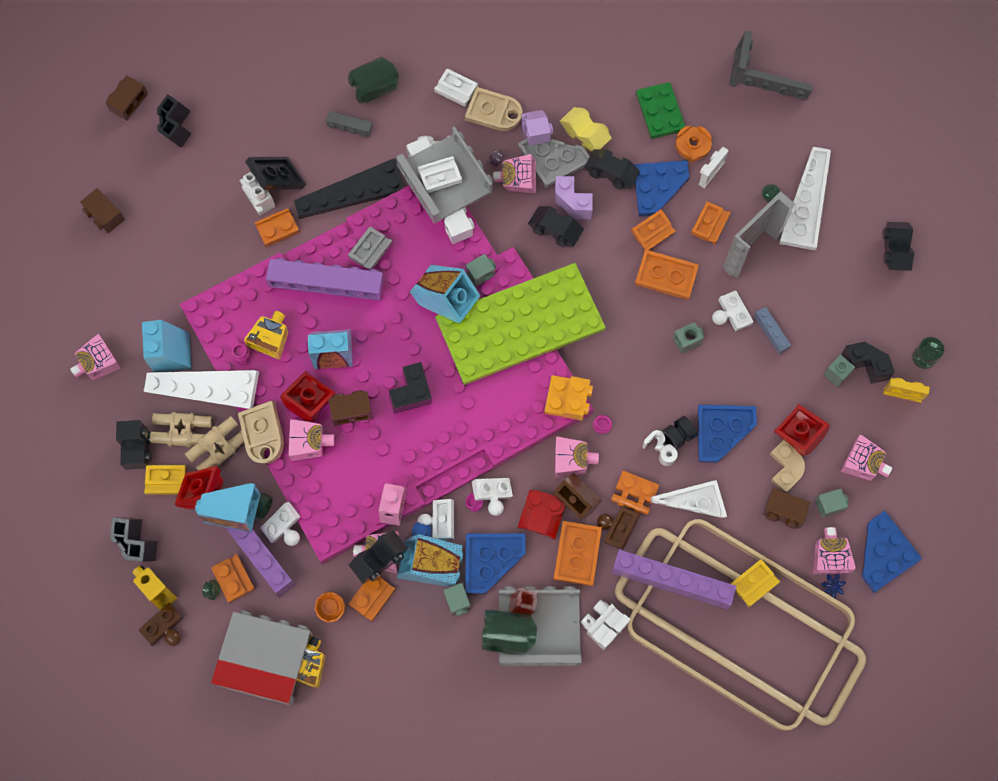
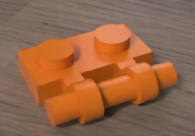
(635, 487)

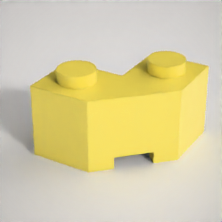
(579, 125)

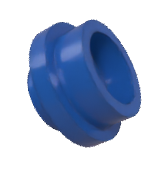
(422, 530)

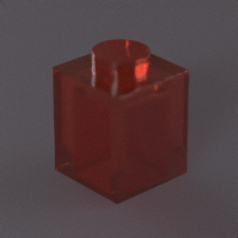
(523, 601)

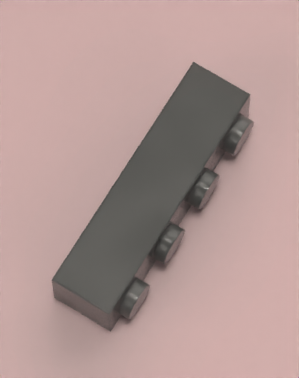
(349, 124)

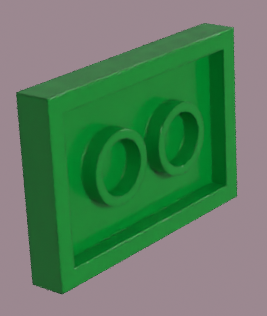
(660, 110)

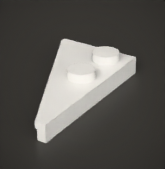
(699, 498)

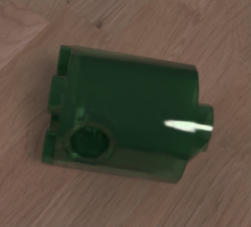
(373, 79)
(508, 632)

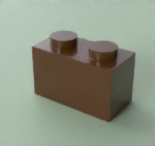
(126, 97)
(102, 211)
(350, 408)
(577, 496)
(786, 509)

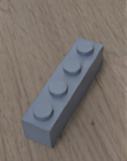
(772, 330)

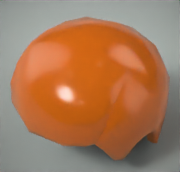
(329, 607)

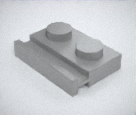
(370, 248)

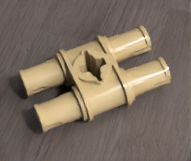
(176, 422)
(217, 436)

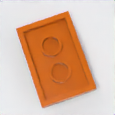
(666, 274)
(577, 553)

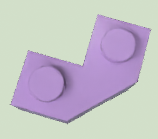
(536, 127)
(575, 204)

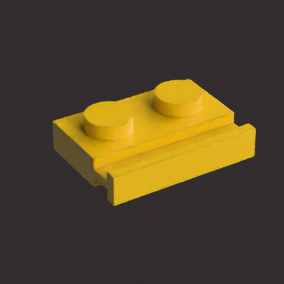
(910, 391)
(164, 479)
(755, 583)

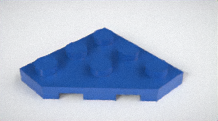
(658, 184)
(722, 429)
(885, 552)
(490, 559)

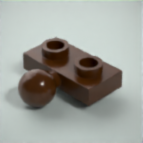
(620, 528)
(161, 625)

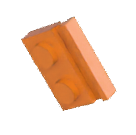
(710, 222)
(277, 227)
(653, 230)
(232, 578)
(371, 598)

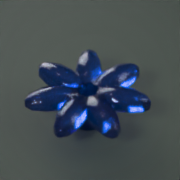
(831, 583)

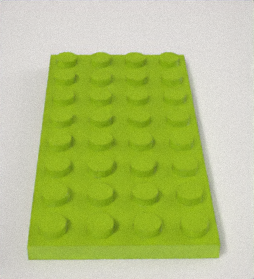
(521, 324)

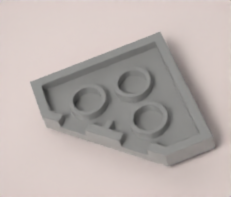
(555, 159)

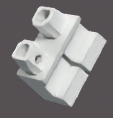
(260, 198)
(607, 625)

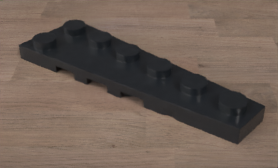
(358, 189)

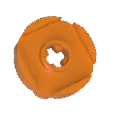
(691, 152)

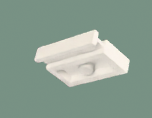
(456, 87)
(710, 170)
(439, 174)

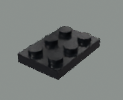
(275, 173)

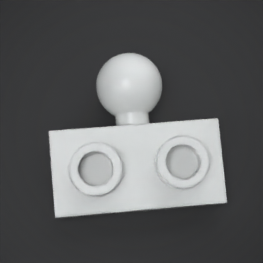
(734, 311)
(492, 490)
(442, 519)
(280, 525)

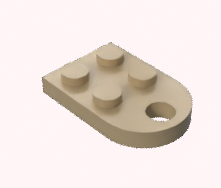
(492, 110)
(262, 431)

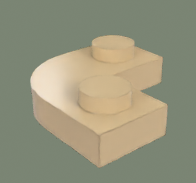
(792, 465)

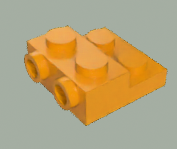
(568, 397)

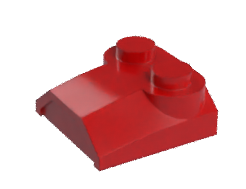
(306, 397)
(802, 430)
(196, 484)
(542, 513)

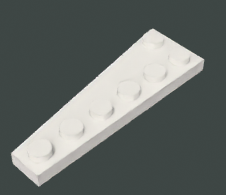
(805, 218)
(218, 387)

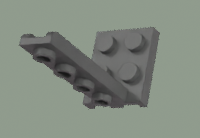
(763, 80)

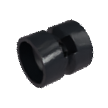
(679, 433)

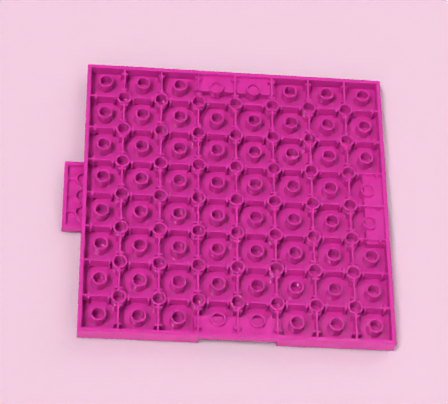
(421, 449)

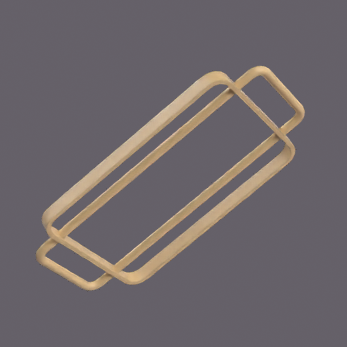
(841, 640)

